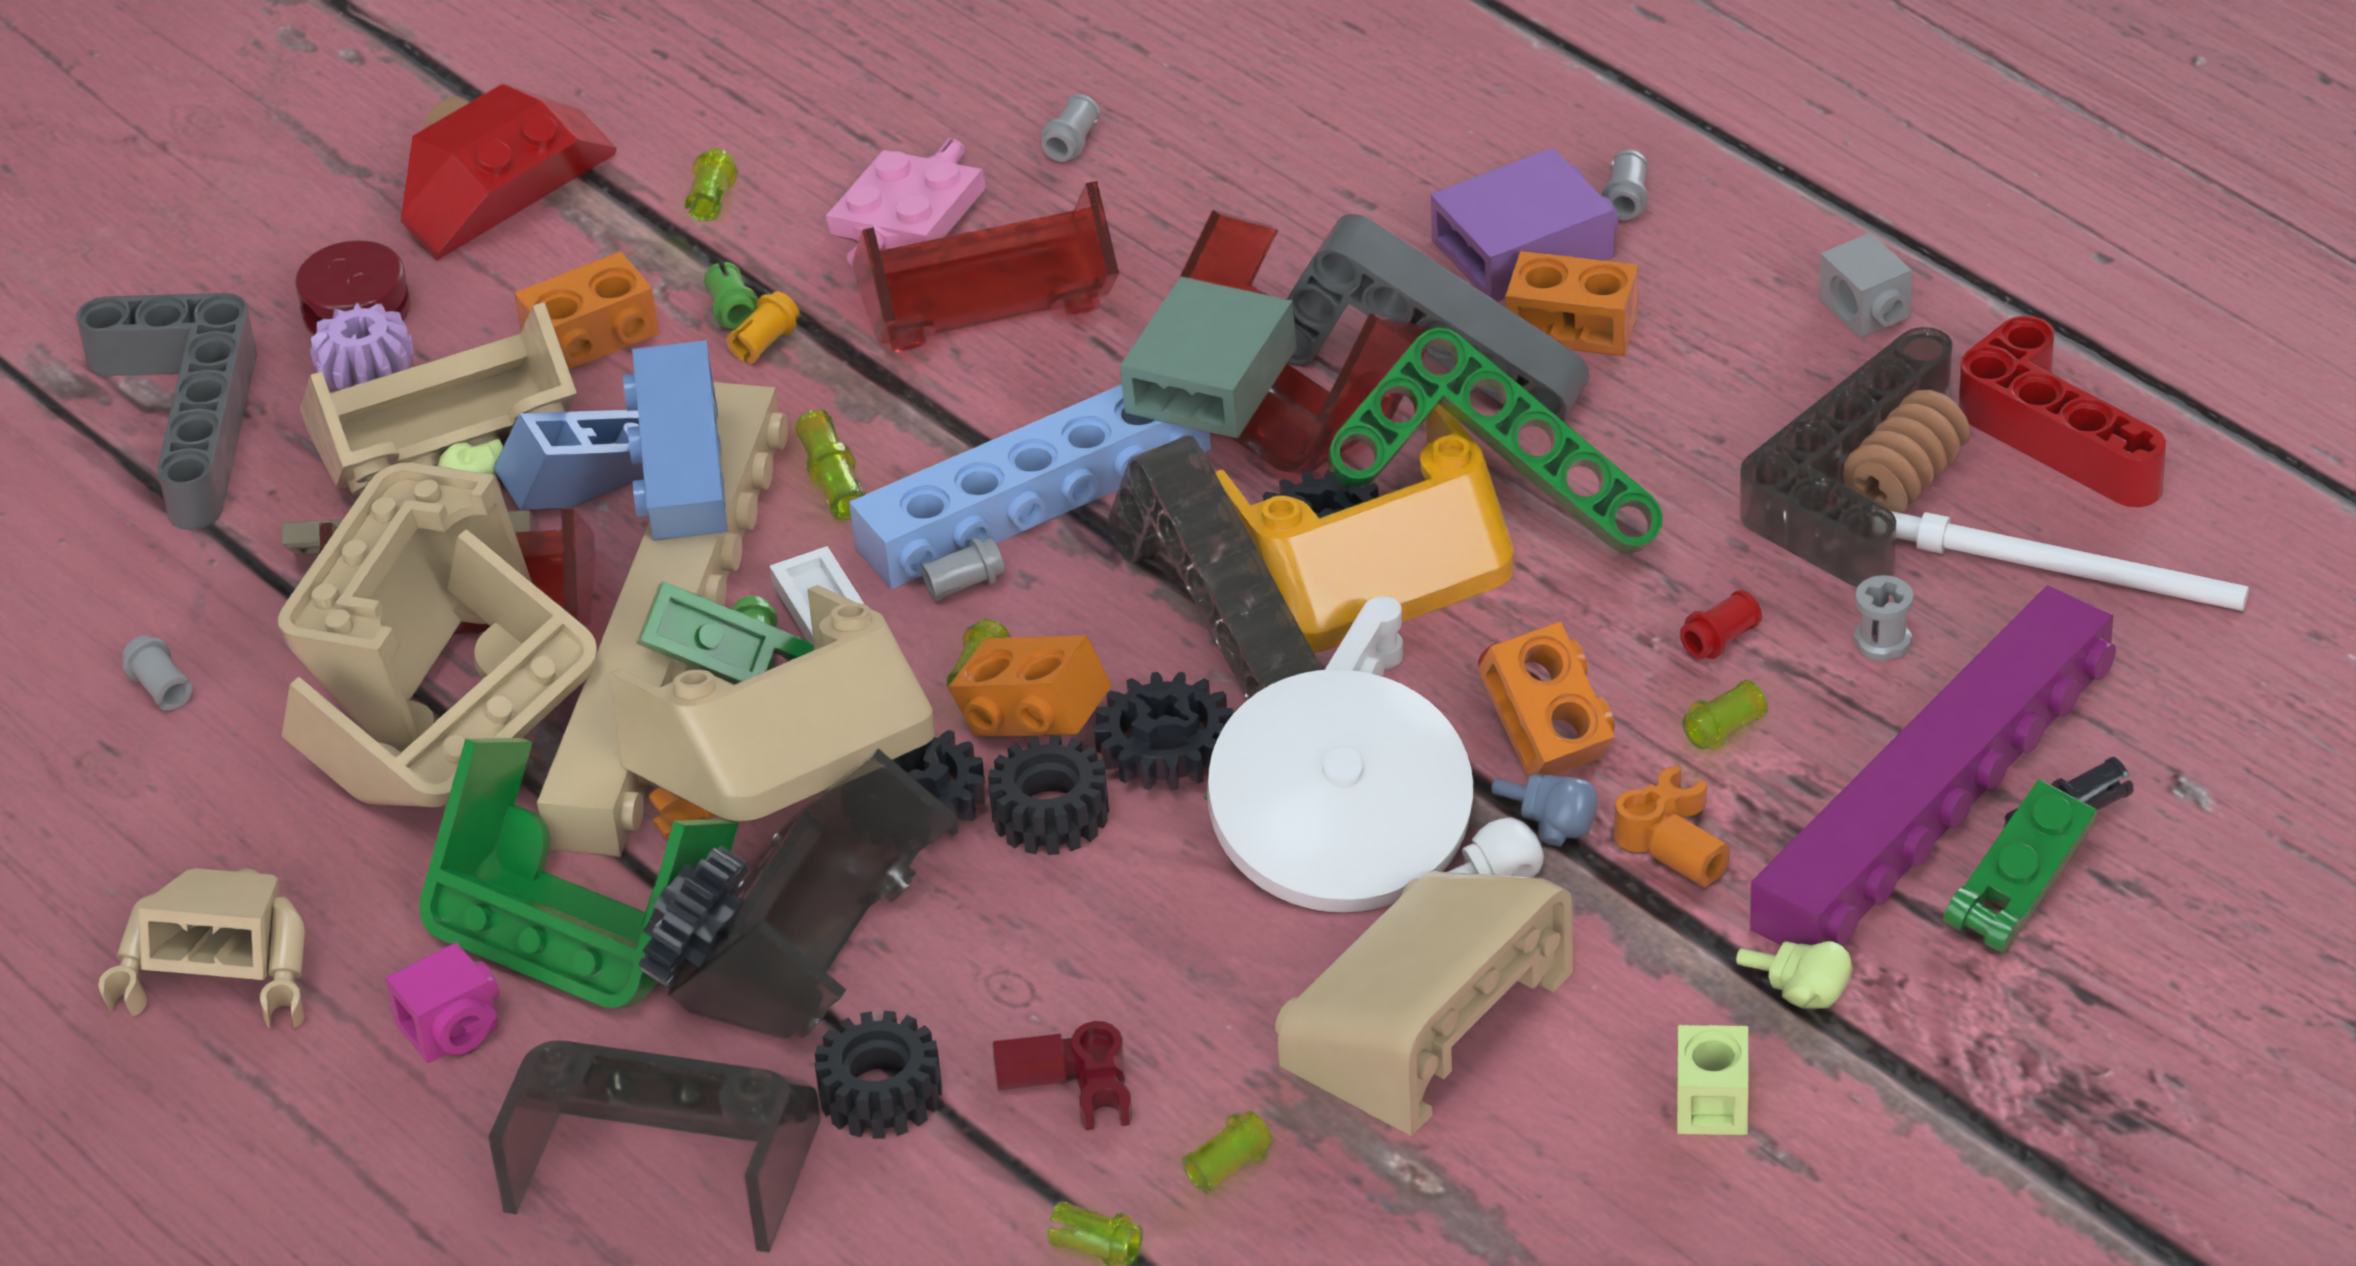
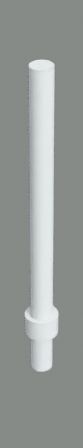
(1936, 533)

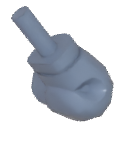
(1556, 802)

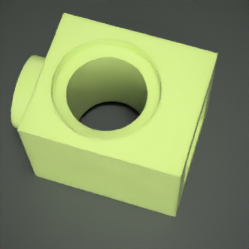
(1712, 1080)

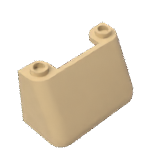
(378, 593)
(1418, 983)

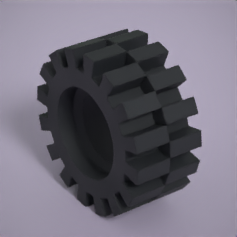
(1054, 819)
(884, 1101)

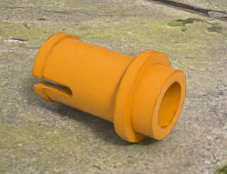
(773, 317)

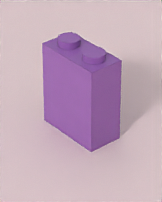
(1526, 207)

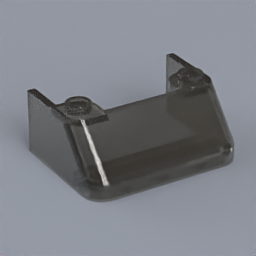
(810, 897)
(661, 1093)

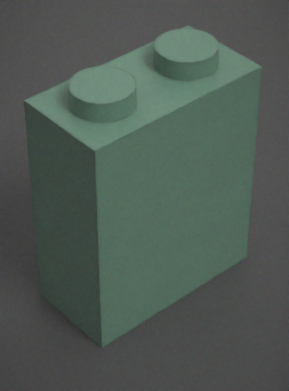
(1208, 357)

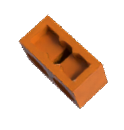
(1577, 300)
(594, 308)
(1030, 686)
(1531, 704)

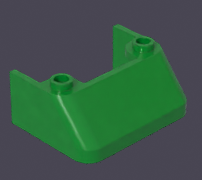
(499, 903)

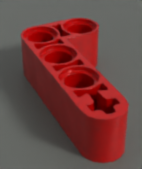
(2018, 400)

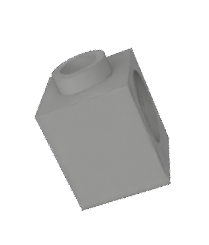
(1865, 285)

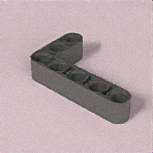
(1390, 278)
(214, 353)

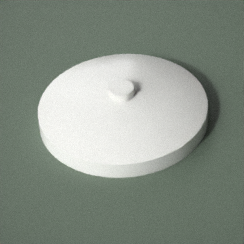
(1339, 790)

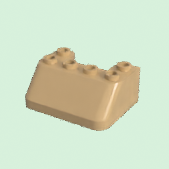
(437, 404)

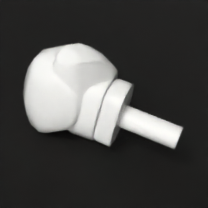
(1503, 849)

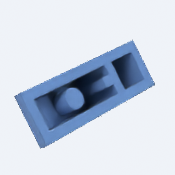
(567, 457)

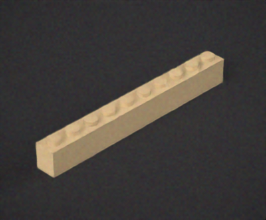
(588, 794)

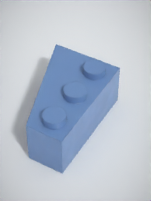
(676, 440)

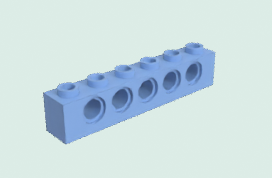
(1005, 485)

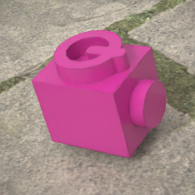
(444, 1003)

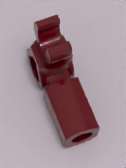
(1090, 1055)

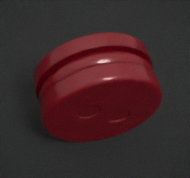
(351, 274)

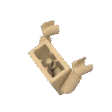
(213, 927)

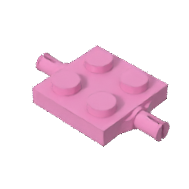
(908, 198)

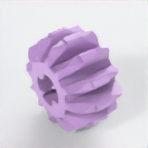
(361, 346)

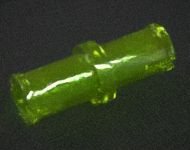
(829, 462)

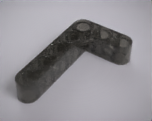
(1796, 480)
(1179, 506)

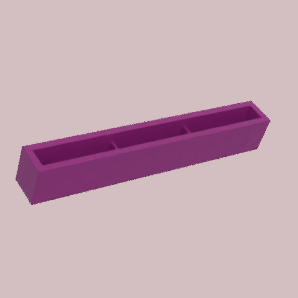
(1932, 772)

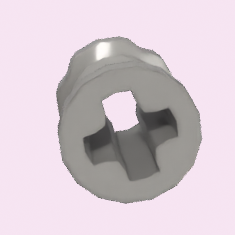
(1883, 618)

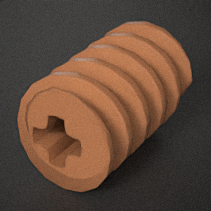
(1907, 450)

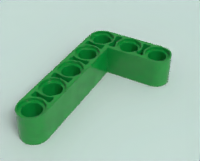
(1498, 432)

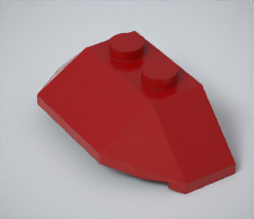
(493, 164)

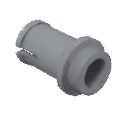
(1065, 135)
(1627, 183)
(963, 568)
(150, 663)

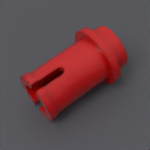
(1709, 631)

